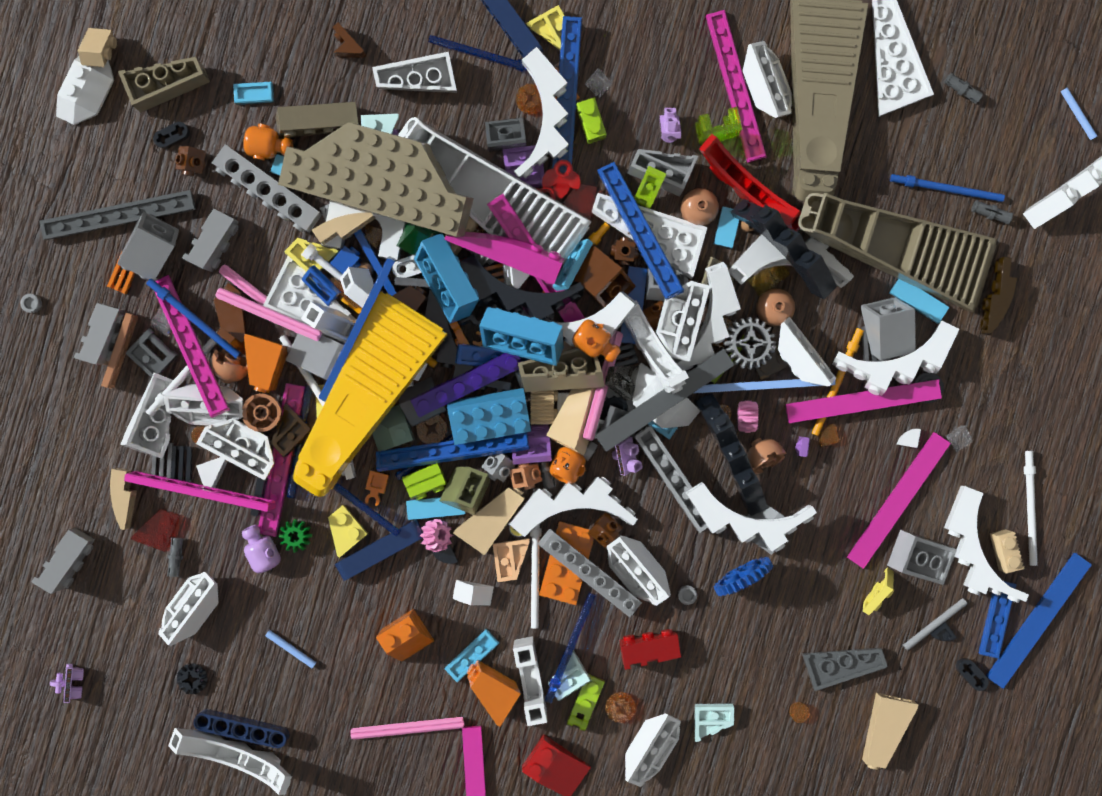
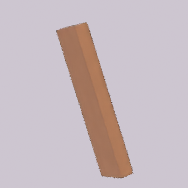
(119, 351)

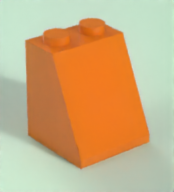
(264, 362)
(404, 636)
(493, 690)

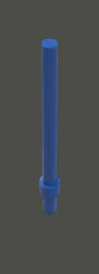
(911, 181)
(165, 294)

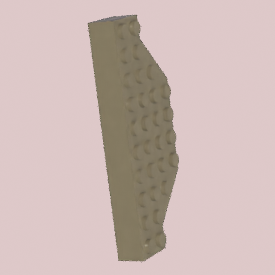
(379, 176)

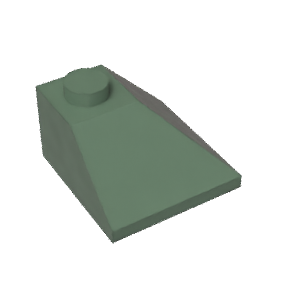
(393, 430)

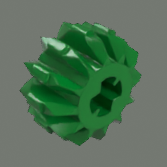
(302, 534)

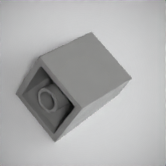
(148, 247)
(889, 328)

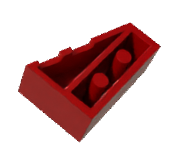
(649, 648)

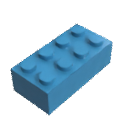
(446, 278)
(522, 335)
(488, 416)

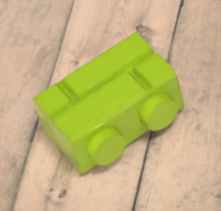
(591, 120)
(424, 481)

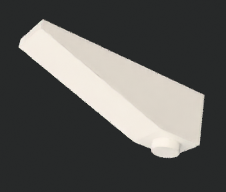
(145, 432)

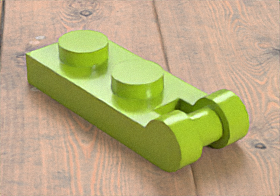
(649, 187)
(586, 702)

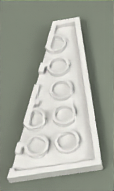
(898, 66)
(677, 237)
(292, 296)

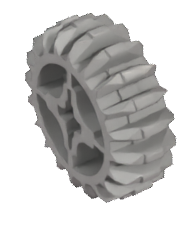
(750, 350)

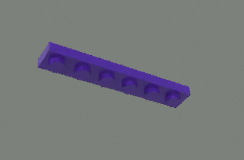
(465, 383)

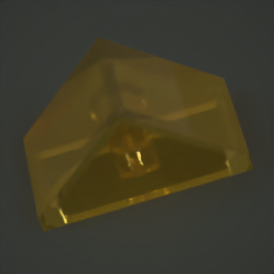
(768, 278)

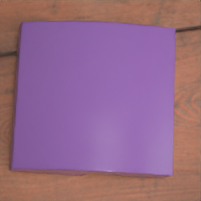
(517, 156)
(539, 447)

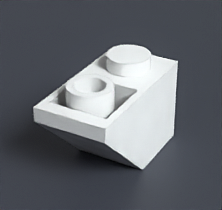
(357, 284)

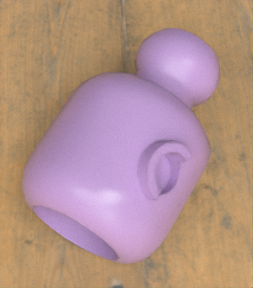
(260, 551)

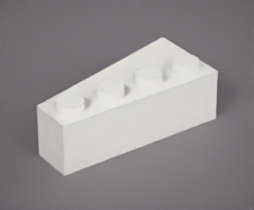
(425, 73)

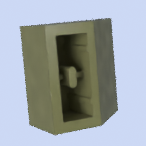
(465, 489)

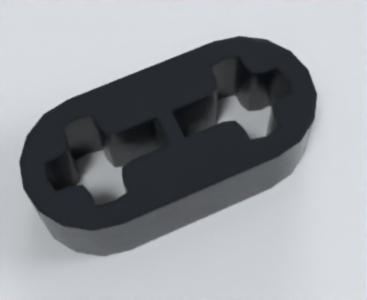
(169, 131)
(975, 671)

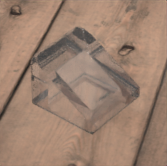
(598, 83)
(160, 323)
(959, 438)

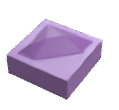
(802, 446)

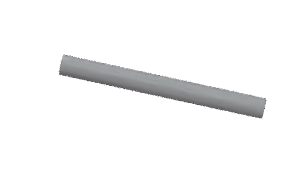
(935, 624)

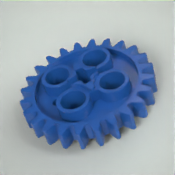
(743, 576)

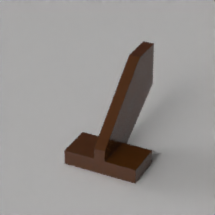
(231, 321)

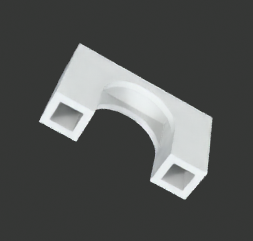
(391, 229)
(533, 693)

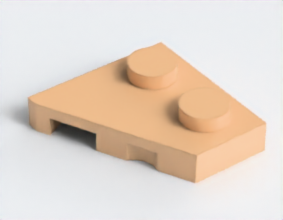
(509, 558)

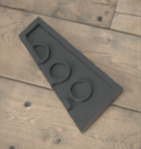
(843, 665)

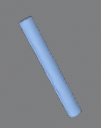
(1078, 113)
(291, 649)

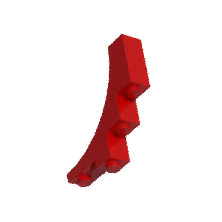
(746, 186)

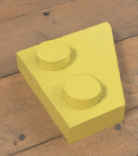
(549, 26)
(297, 248)
(345, 530)
(879, 593)

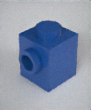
(346, 258)

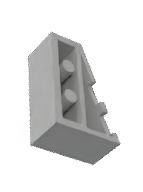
(674, 165)
(212, 241)
(102, 335)
(65, 561)

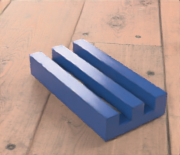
(321, 283)

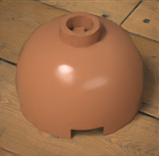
(692, 207)
(775, 307)
(227, 367)
(259, 420)
(765, 454)

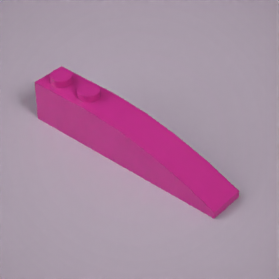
(513, 253)

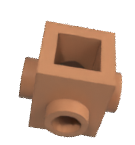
(525, 475)

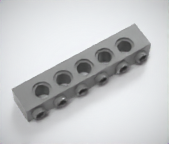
(228, 157)
(669, 473)
(589, 573)

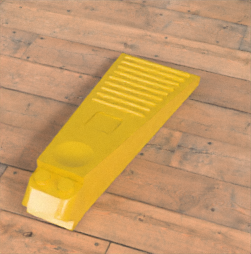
(374, 376)

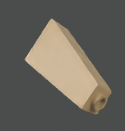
(572, 419)
(488, 522)
(886, 728)

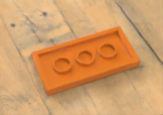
(558, 580)

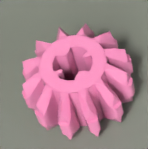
(747, 416)
(436, 535)

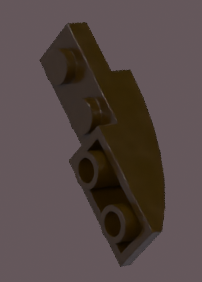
(997, 304)

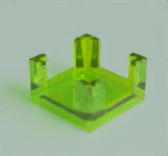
(730, 129)

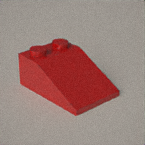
(555, 767)

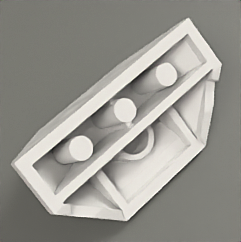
(767, 80)
(83, 92)
(681, 320)
(802, 356)
(647, 386)
(189, 406)
(239, 446)
(638, 570)
(189, 608)
(651, 748)

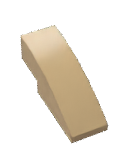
(342, 226)
(122, 497)

